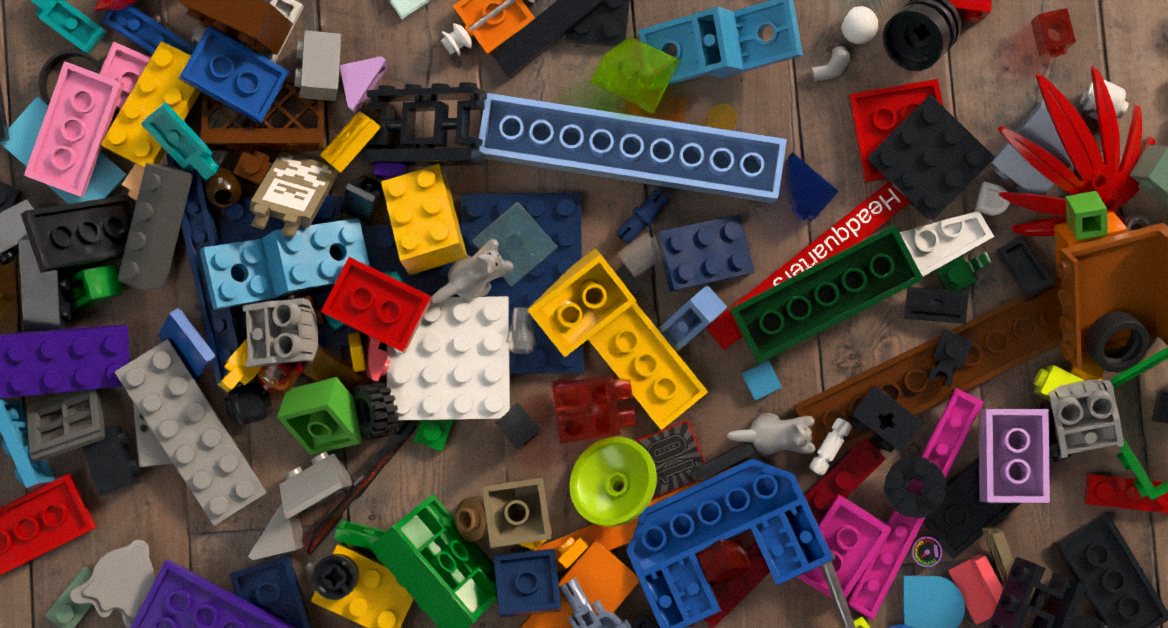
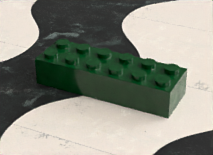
(825, 294)

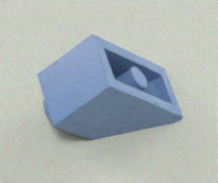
(692, 318)

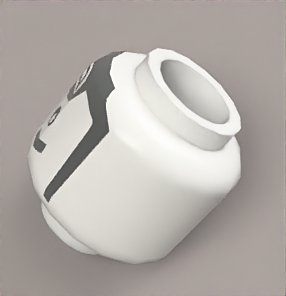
(1117, 95)

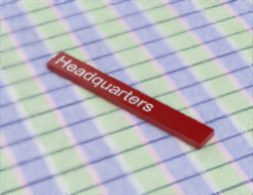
(841, 236)

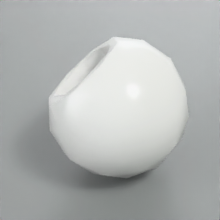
(860, 25)

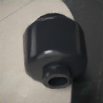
(247, 403)

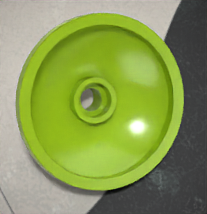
(599, 474)

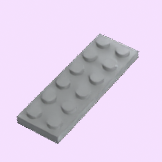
(190, 432)

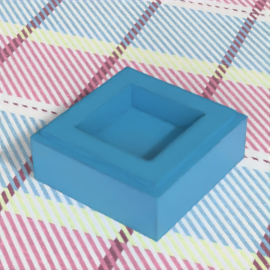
(761, 380)

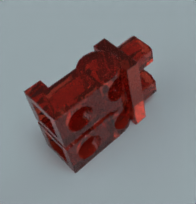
(589, 407)

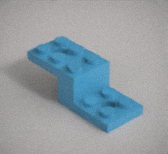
(728, 41)
(281, 264)
(16, 445)

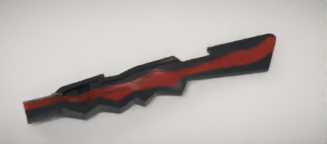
(361, 484)

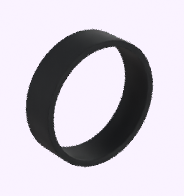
(55, 59)

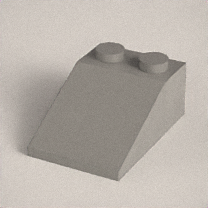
(313, 485)

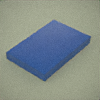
(234, 75)

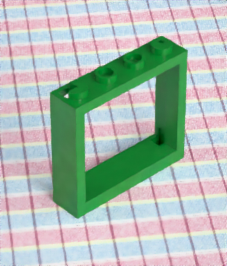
(1126, 456)

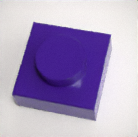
(389, 170)

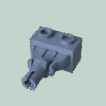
(585, 611)

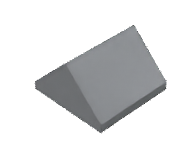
(279, 536)

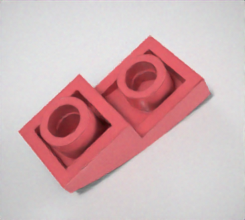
(375, 359)

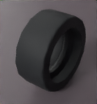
(1130, 354)

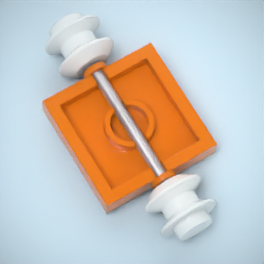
(488, 22)

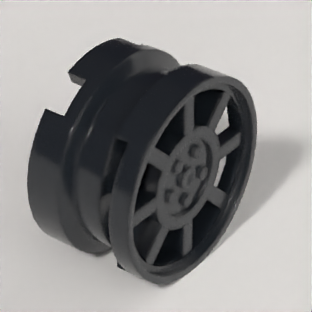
(335, 576)

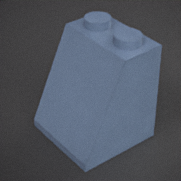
(1041, 131)

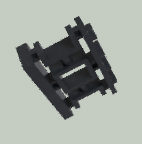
(423, 149)
(1059, 608)

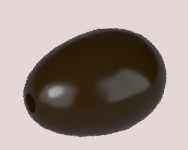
(223, 189)

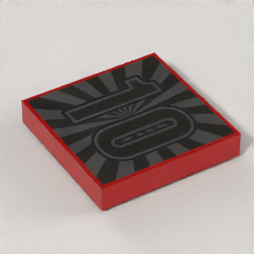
(674, 456)

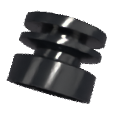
(921, 33)

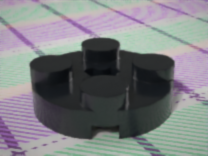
(908, 503)

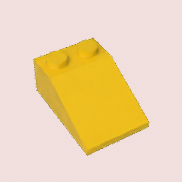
(581, 302)

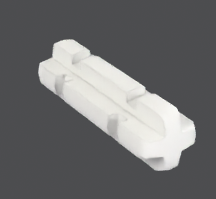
(830, 446)

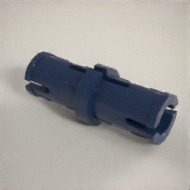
(642, 217)

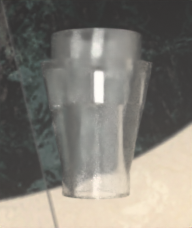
(521, 332)

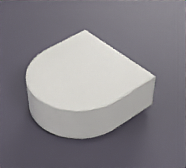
(989, 201)

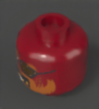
(279, 377)

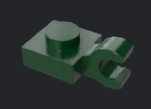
(959, 273)

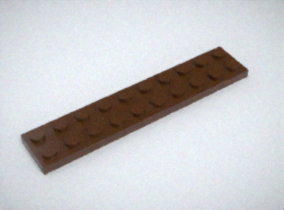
(1000, 342)

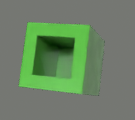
(1086, 215)

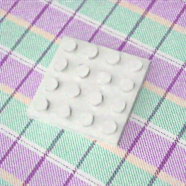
(454, 362)

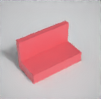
(978, 586)

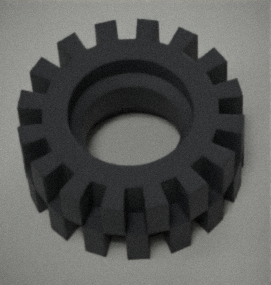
(375, 410)

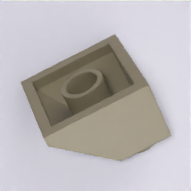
(516, 512)

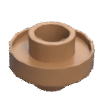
(471, 519)

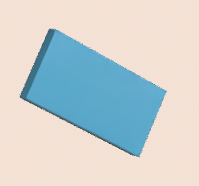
(23, 136)

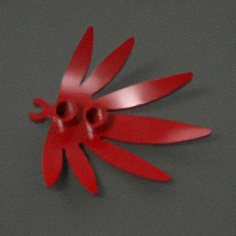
(1090, 172)

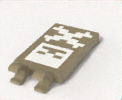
(292, 192)

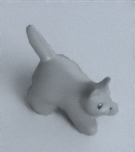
(472, 275)
(772, 435)

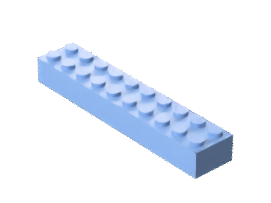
(632, 148)

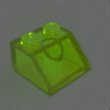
(635, 73)

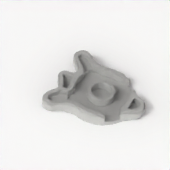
(119, 582)

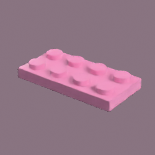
(74, 129)

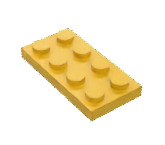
(155, 86)
(656, 372)

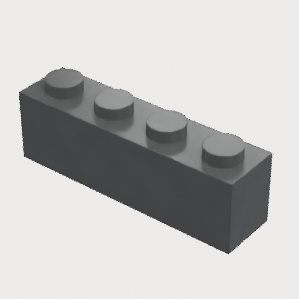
(155, 227)

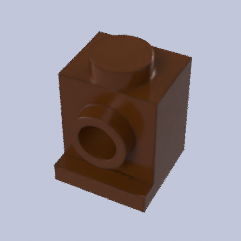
(253, 167)

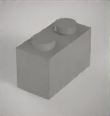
(320, 65)

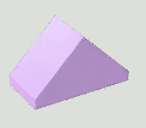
(359, 78)

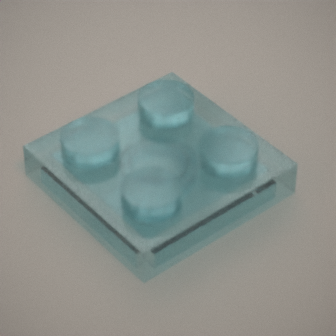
(519, 241)

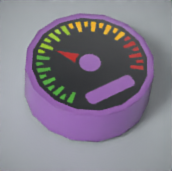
(926, 551)

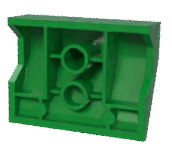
(438, 566)

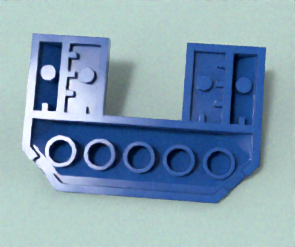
(722, 508)

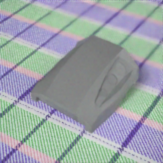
(280, 332)
(1085, 416)

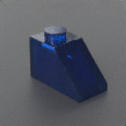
(806, 189)

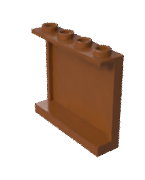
(1109, 276)

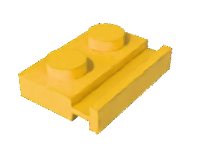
(350, 141)

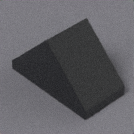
(363, 198)
(518, 426)

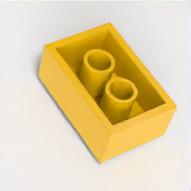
(423, 219)
(377, 598)

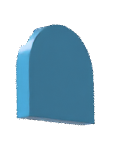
(931, 602)

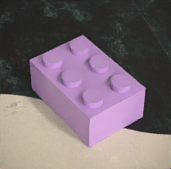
(1014, 455)

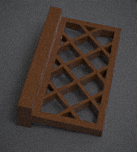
(264, 138)

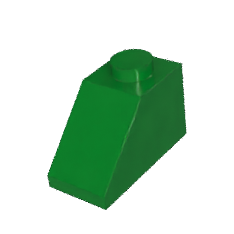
(94, 287)

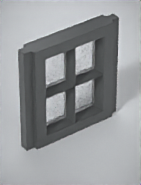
(64, 423)

